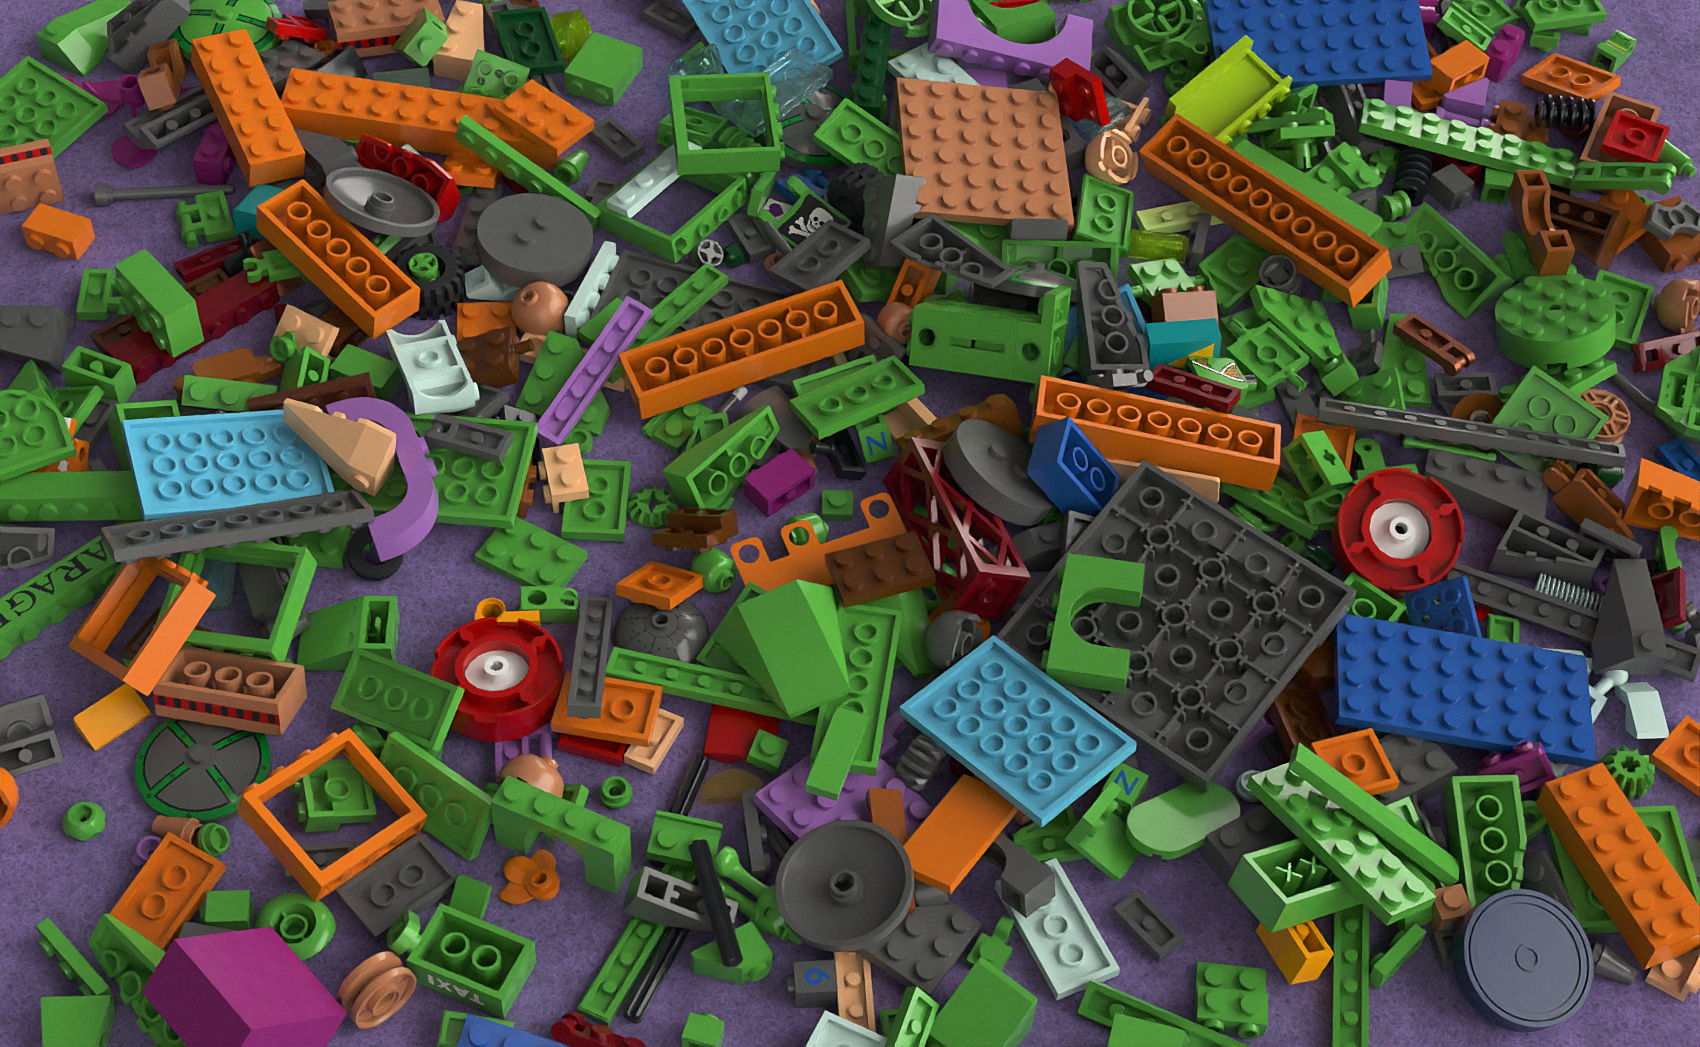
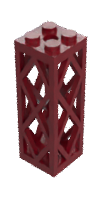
(979, 586)

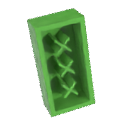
(1289, 886)

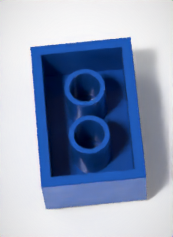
(1071, 469)

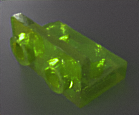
(571, 32)
(1157, 245)

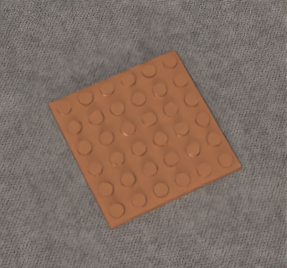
(983, 151)

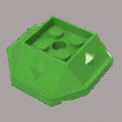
(1680, 397)

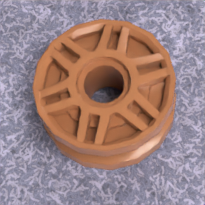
(1615, 409)
(376, 989)

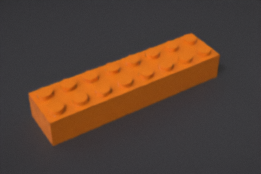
(741, 349)
(1163, 432)

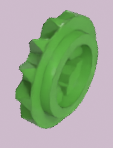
(639, 509)

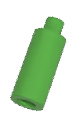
(1676, 157)

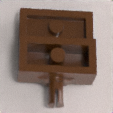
(494, 356)
(696, 529)

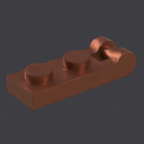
(1434, 343)

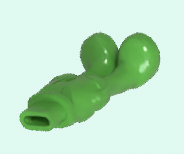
(764, 912)

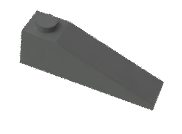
(947, 250)
(1104, 325)
(25, 545)
(1629, 623)

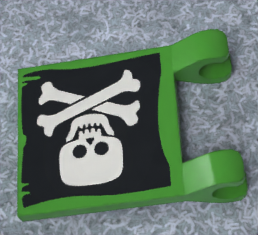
(804, 216)

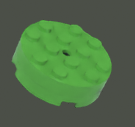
(1555, 321)

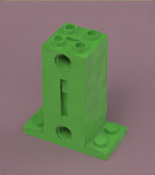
(992, 338)

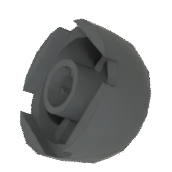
(951, 638)

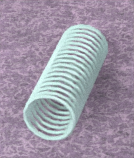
(1541, 581)

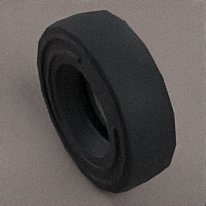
(364, 569)

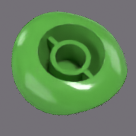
(299, 921)

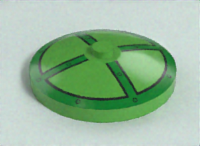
(224, 16)

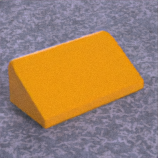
(111, 716)

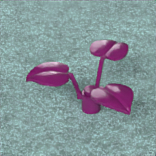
(119, 94)

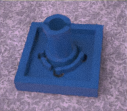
(1453, 612)

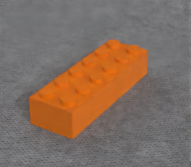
(247, 107)
(338, 259)
(1622, 865)

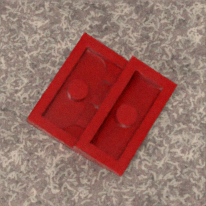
(733, 732)

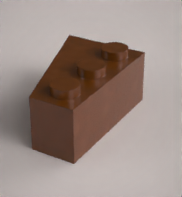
(1592, 227)

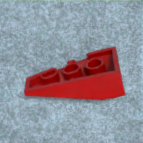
(421, 171)

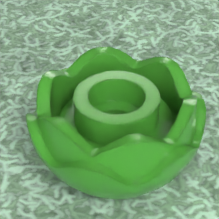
(84, 829)

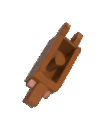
(235, 366)
(1585, 496)

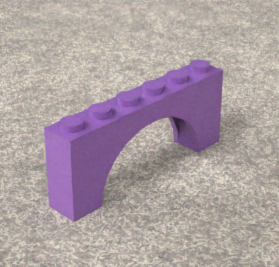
(960, 35)

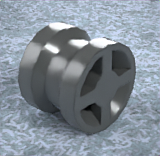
(712, 253)

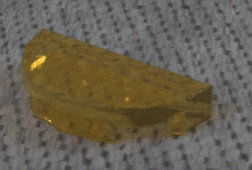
(729, 786)

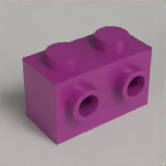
(214, 157)

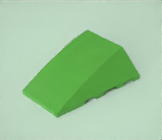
(790, 645)

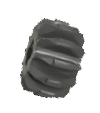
(920, 763)

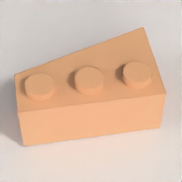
(465, 36)

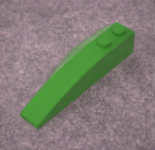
(1485, 833)
(131, 962)

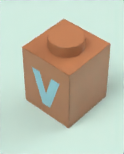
(1449, 908)

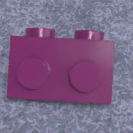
(1526, 761)

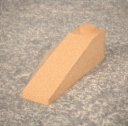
(355, 450)

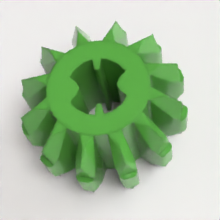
(1629, 771)

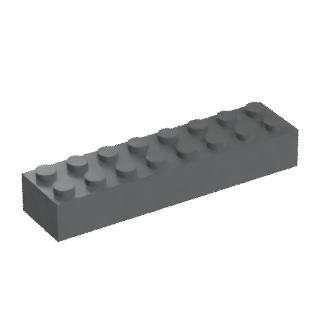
(1416, 762)

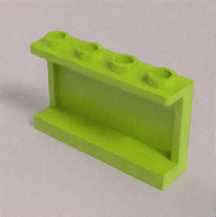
(1230, 93)

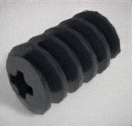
(1565, 110)
(1413, 174)

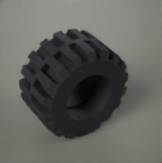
(847, 190)
(441, 294)

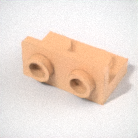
(1677, 975)

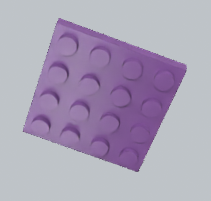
(800, 811)

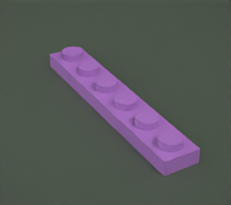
(592, 372)

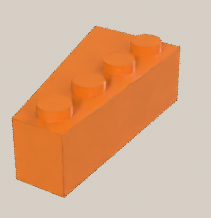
(1662, 499)

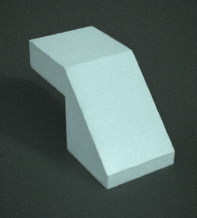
(485, 286)
(1643, 710)

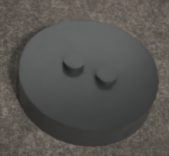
(534, 240)
(992, 471)

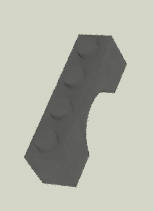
(1024, 880)

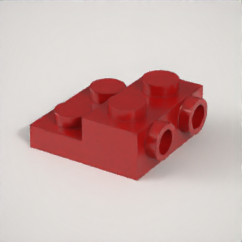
(1079, 93)

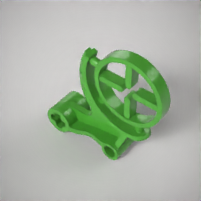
(922, 8)
(1192, 44)

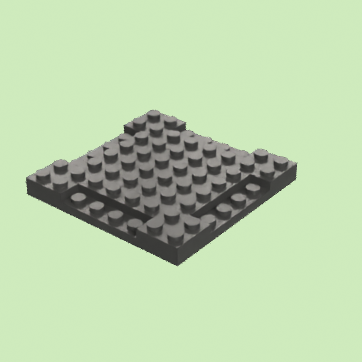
(1215, 627)

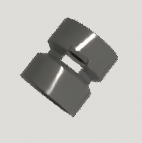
(1280, 274)

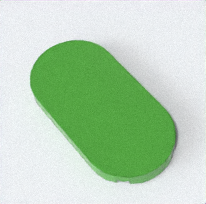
(1179, 819)

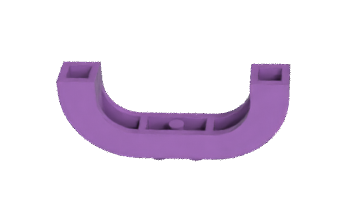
(416, 514)

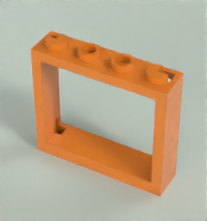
(167, 636)
(291, 855)

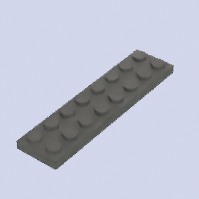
(235, 525)

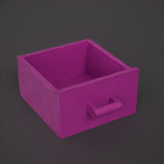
(242, 993)

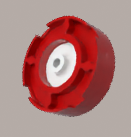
(1398, 531)
(507, 676)

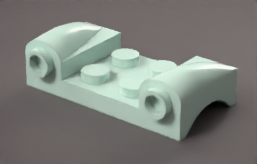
(433, 370)

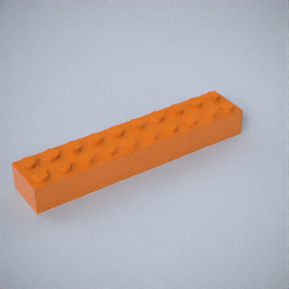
(396, 113)
(1266, 210)

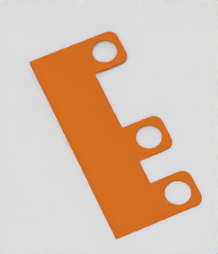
(808, 560)

